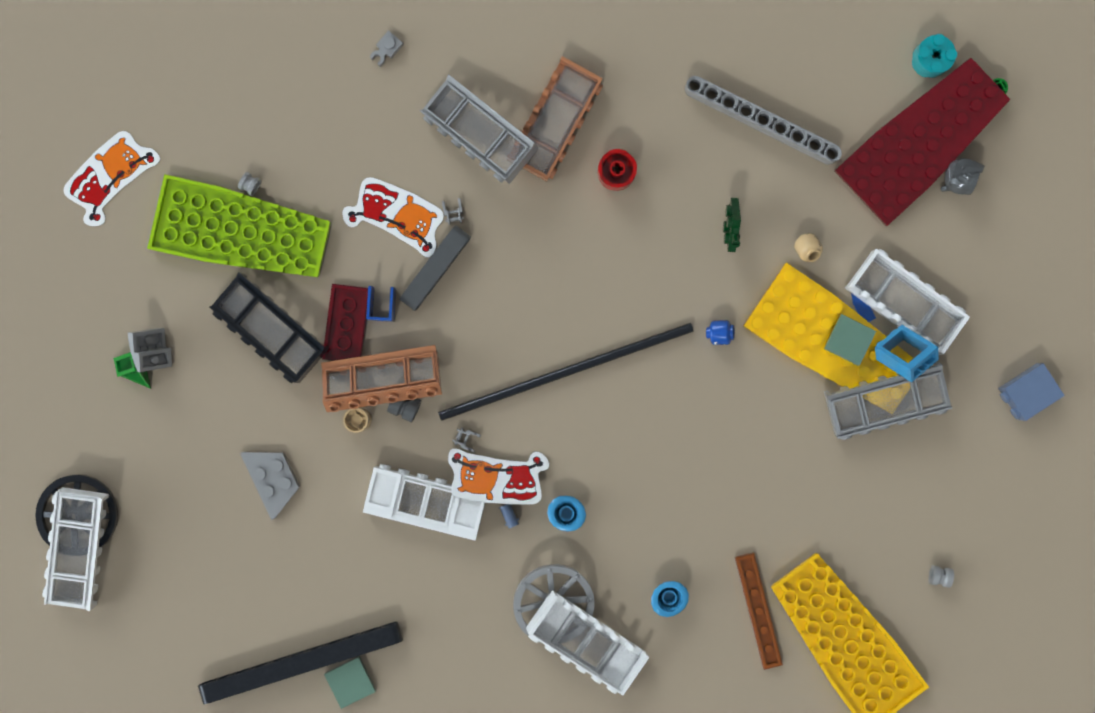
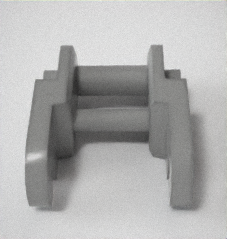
(459, 211)
(463, 445)

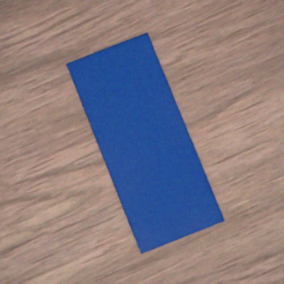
(863, 309)

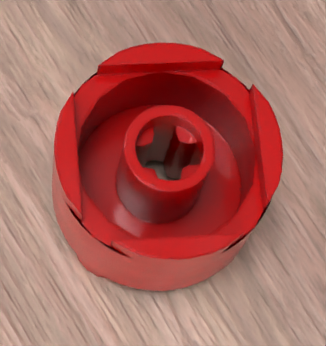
(625, 162)

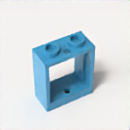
(918, 365)

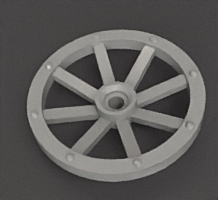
(549, 570)

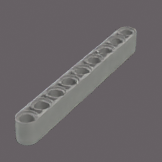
(772, 120)

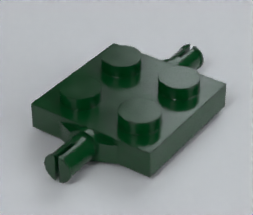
(732, 225)

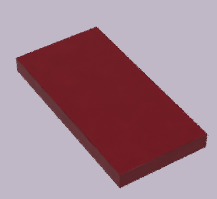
(346, 322)

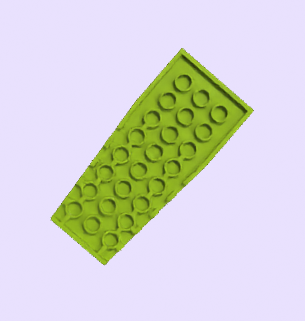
(236, 229)

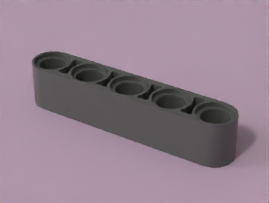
(435, 268)

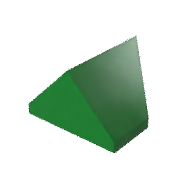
(126, 368)

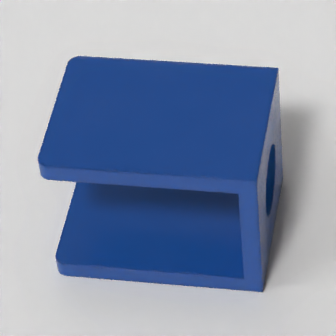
(370, 303)

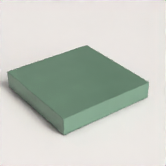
(850, 340)
(350, 682)

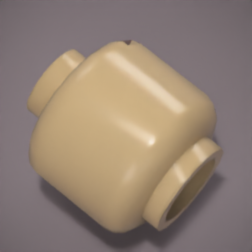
(808, 247)

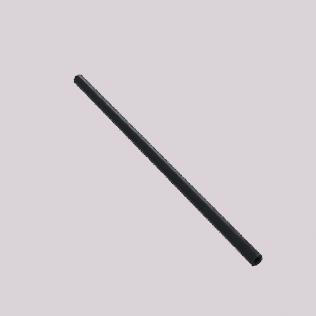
(566, 371)

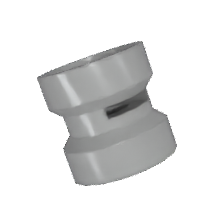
(941, 576)

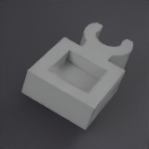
(388, 46)

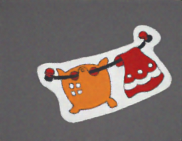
(107, 173)
(397, 213)
(496, 479)

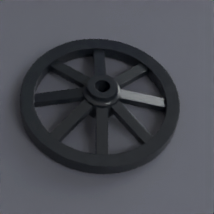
(77, 479)

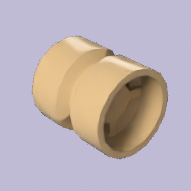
(357, 420)

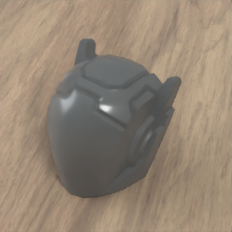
(962, 176)

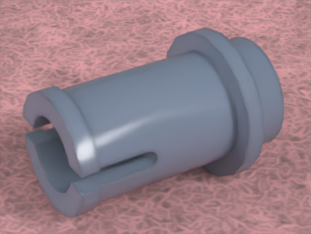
(509, 515)

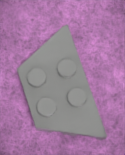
(272, 479)

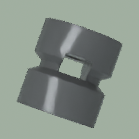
(406, 408)

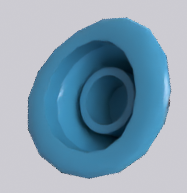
(566, 513)
(669, 599)

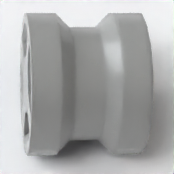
(249, 183)

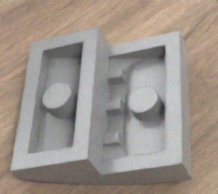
(149, 349)

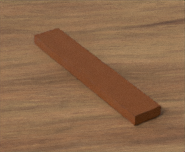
(758, 611)

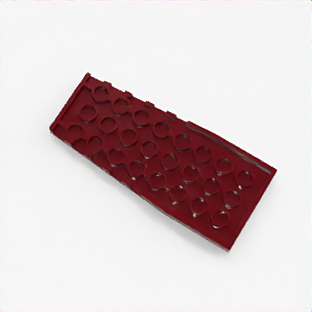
(922, 141)

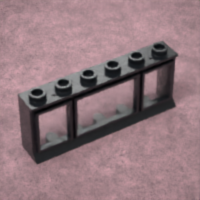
(268, 329)

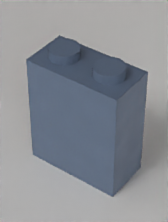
(1030, 392)

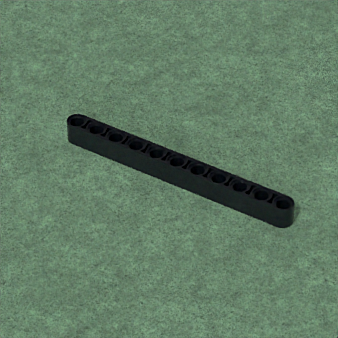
(300, 662)

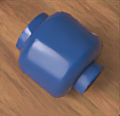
(720, 332)

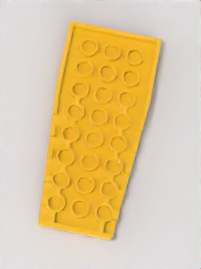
(798, 320)
(847, 640)

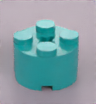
(944, 53)

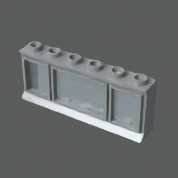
(479, 130)
(887, 402)

